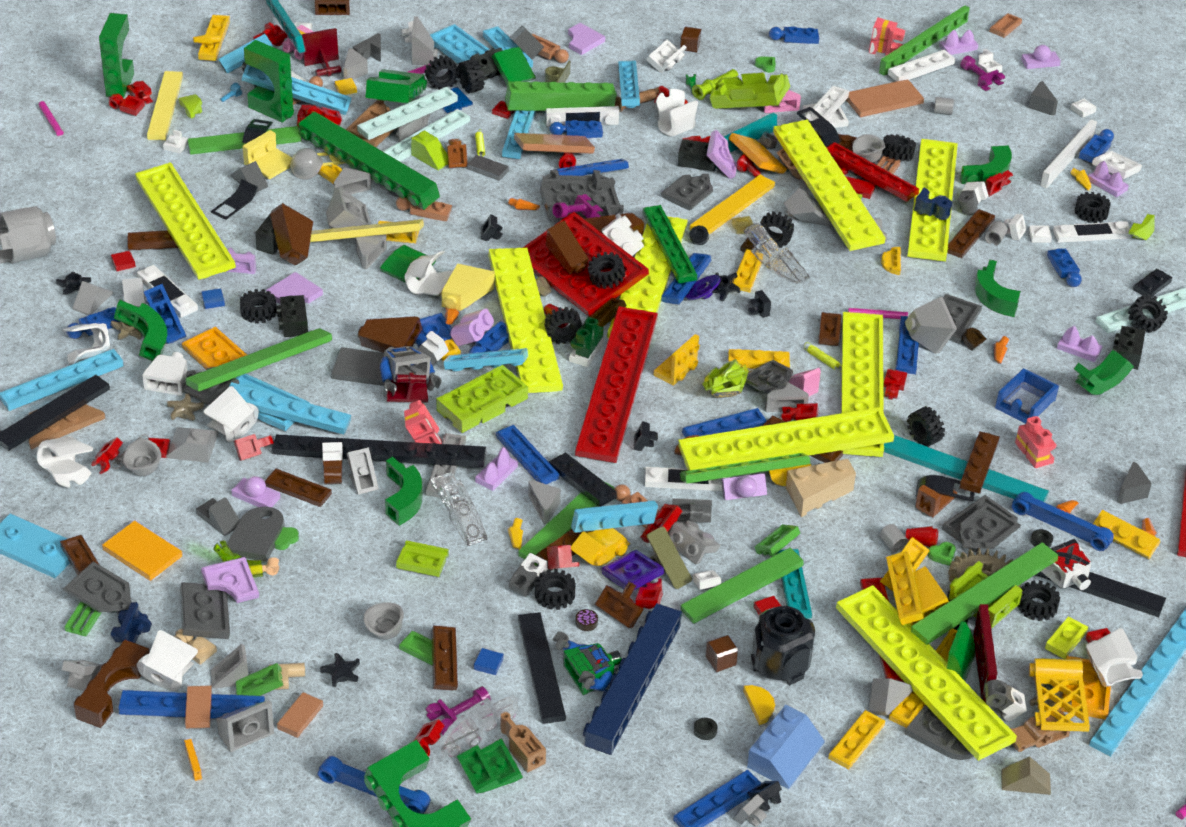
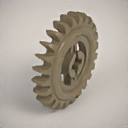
(990, 563)

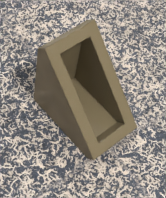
(1026, 777)

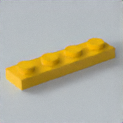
(217, 26)
(904, 588)

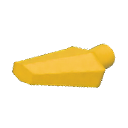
(207, 39)
(1082, 178)
(516, 533)

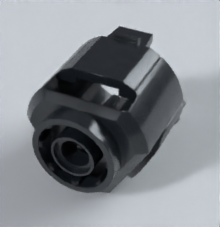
(786, 644)

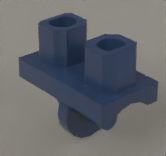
(132, 624)

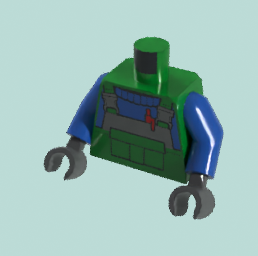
(587, 664)

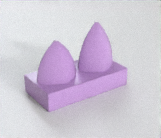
(957, 45)
(1110, 183)
(244, 262)
(1084, 348)
(497, 470)

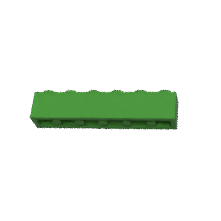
(544, 95)

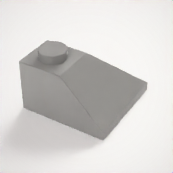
(422, 44)
(806, 209)
(346, 211)
(931, 325)
(192, 444)
(246, 725)

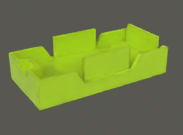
(750, 91)
(482, 398)

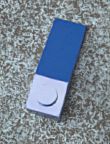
(160, 302)

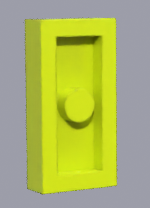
(1066, 637)

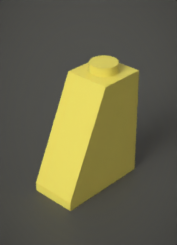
(466, 286)

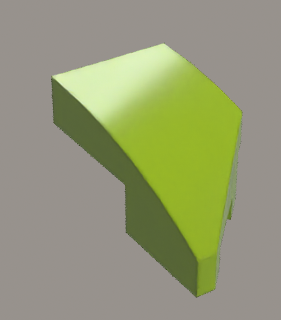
(191, 104)
(1144, 230)

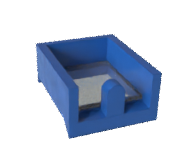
(1026, 396)

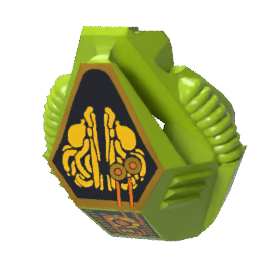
(727, 380)

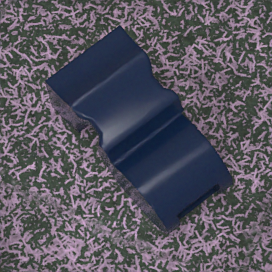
(938, 206)

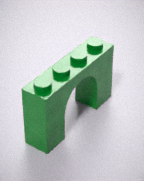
(277, 67)
(116, 71)
(395, 86)
(390, 772)

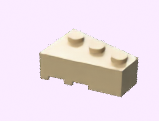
(819, 483)

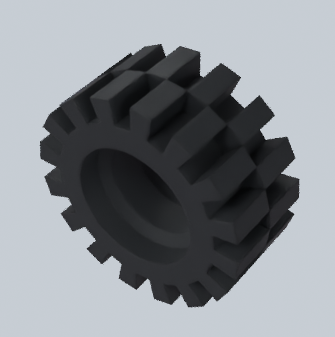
(438, 65)
(471, 76)
(898, 147)
(1092, 207)
(780, 222)
(606, 278)
(265, 300)
(1151, 305)
(560, 317)
(926, 426)
(1043, 592)
(551, 598)

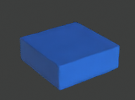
(213, 298)
(488, 661)

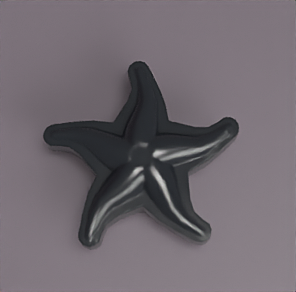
(72, 282)
(726, 285)
(341, 670)

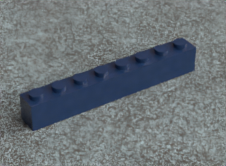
(633, 679)

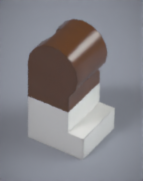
(332, 463)

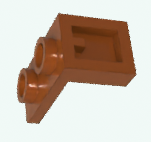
(456, 153)
(930, 501)

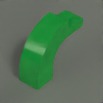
(999, 162)
(994, 295)
(148, 323)
(1105, 375)
(408, 500)

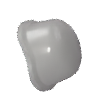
(869, 147)
(305, 164)
(142, 457)
(384, 620)

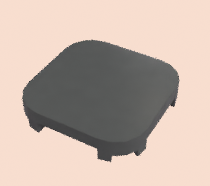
(565, 188)

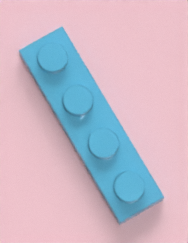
(499, 39)
(479, 360)
(614, 516)

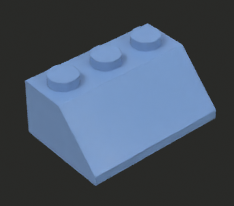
(785, 747)

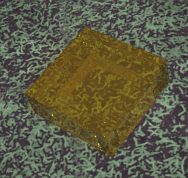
(741, 223)

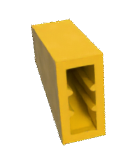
(929, 592)

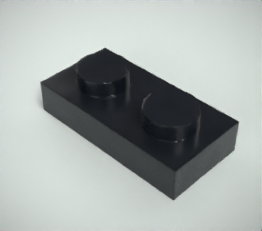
(1153, 283)

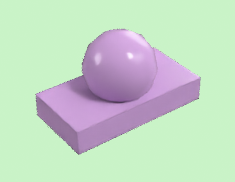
(1041, 58)
(744, 486)
(255, 492)

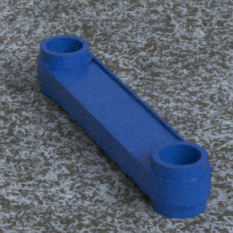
(1098, 537)
(334, 770)

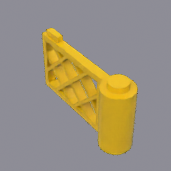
(1059, 674)

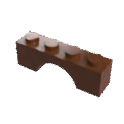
(95, 703)

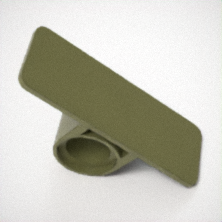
(557, 74)
(668, 557)

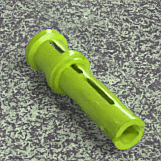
(708, 85)

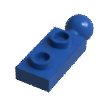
(795, 35)
(589, 129)
(1097, 145)
(1065, 266)
(101, 317)
(492, 339)

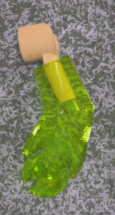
(255, 565)

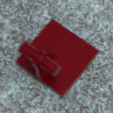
(321, 48)
(409, 388)

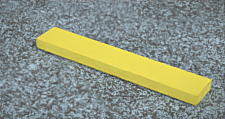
(165, 105)
(367, 230)

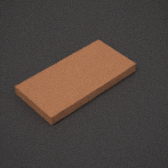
(884, 98)
(554, 143)

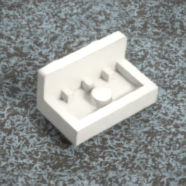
(665, 56)
(621, 234)

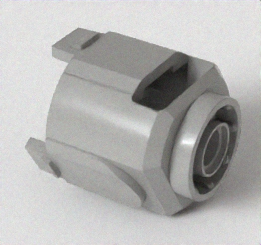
(25, 234)

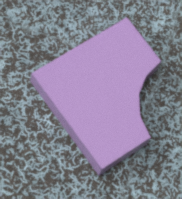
(584, 38)
(720, 154)
(296, 285)
(233, 578)

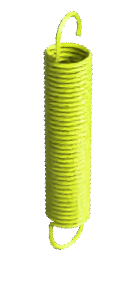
(480, 143)
(828, 360)

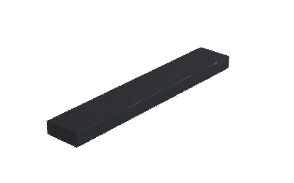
(53, 412)
(1121, 594)
(541, 668)

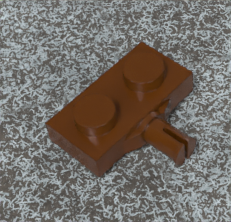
(620, 604)

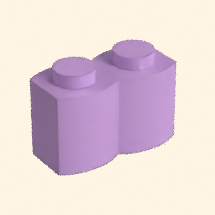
(472, 327)

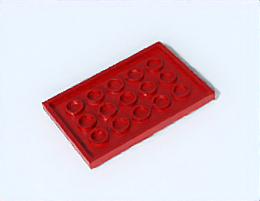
(578, 286)

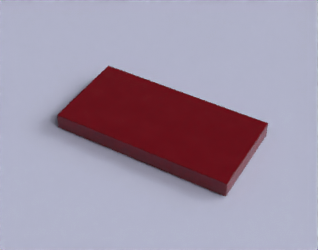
(984, 648)

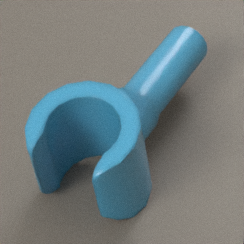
(235, 90)

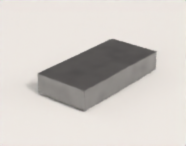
(488, 167)

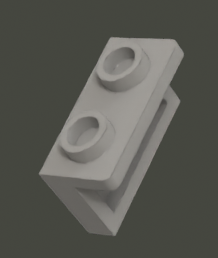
(692, 541)

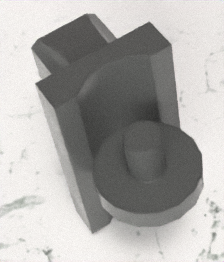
(694, 510)

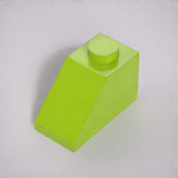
(429, 150)

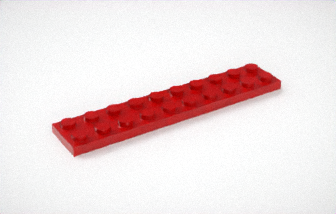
(616, 385)

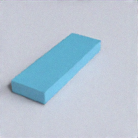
(236, 58)

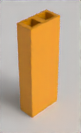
(192, 757)

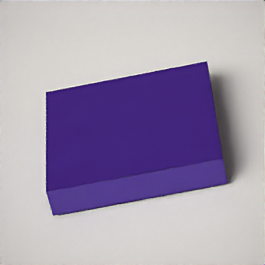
(633, 568)

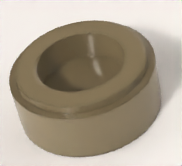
(543, 286)

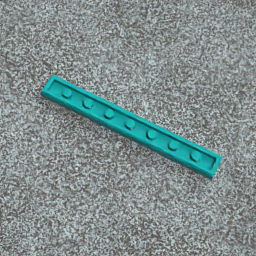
(287, 24)
(955, 468)

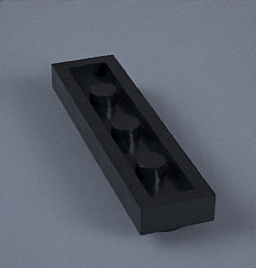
(583, 479)

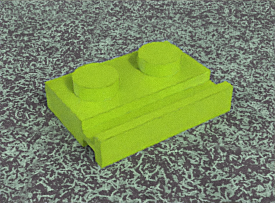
(422, 558)

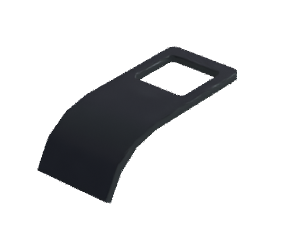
(822, 126)
(254, 130)
(242, 196)
(942, 485)

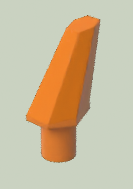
(521, 204)
(451, 315)
(1000, 349)
(1067, 506)
(1148, 527)

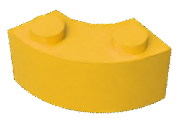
(600, 546)

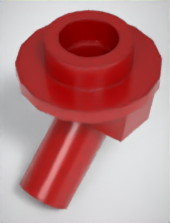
(567, 160)
(745, 163)

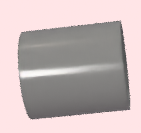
(943, 105)
(996, 233)
(893, 537)

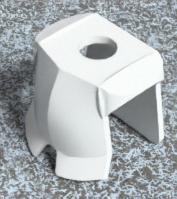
(674, 115)
(430, 281)
(100, 345)
(231, 414)
(63, 464)
(1113, 658)
(167, 661)

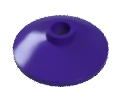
(703, 288)

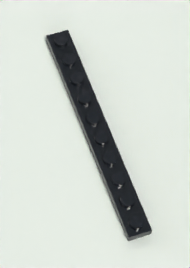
(383, 450)

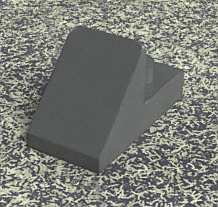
(370, 47)
(219, 515)

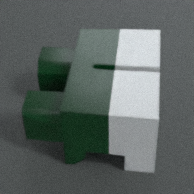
(587, 342)

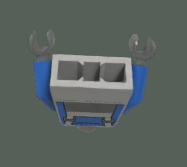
(403, 361)

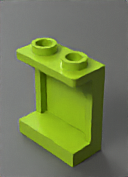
(998, 609)

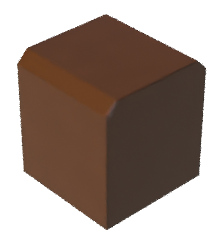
(691, 39)
(721, 653)

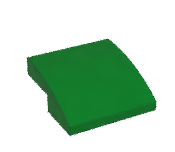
(513, 65)
(399, 262)
(962, 652)
(489, 766)

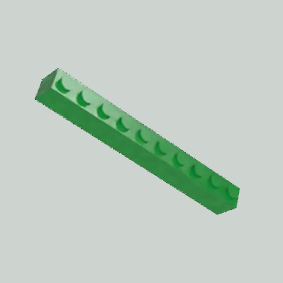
(369, 159)

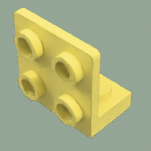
(268, 157)

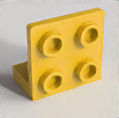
(680, 362)

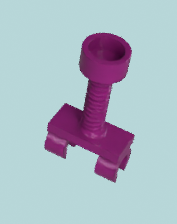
(985, 78)
(581, 205)
(437, 709)

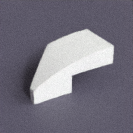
(987, 63)

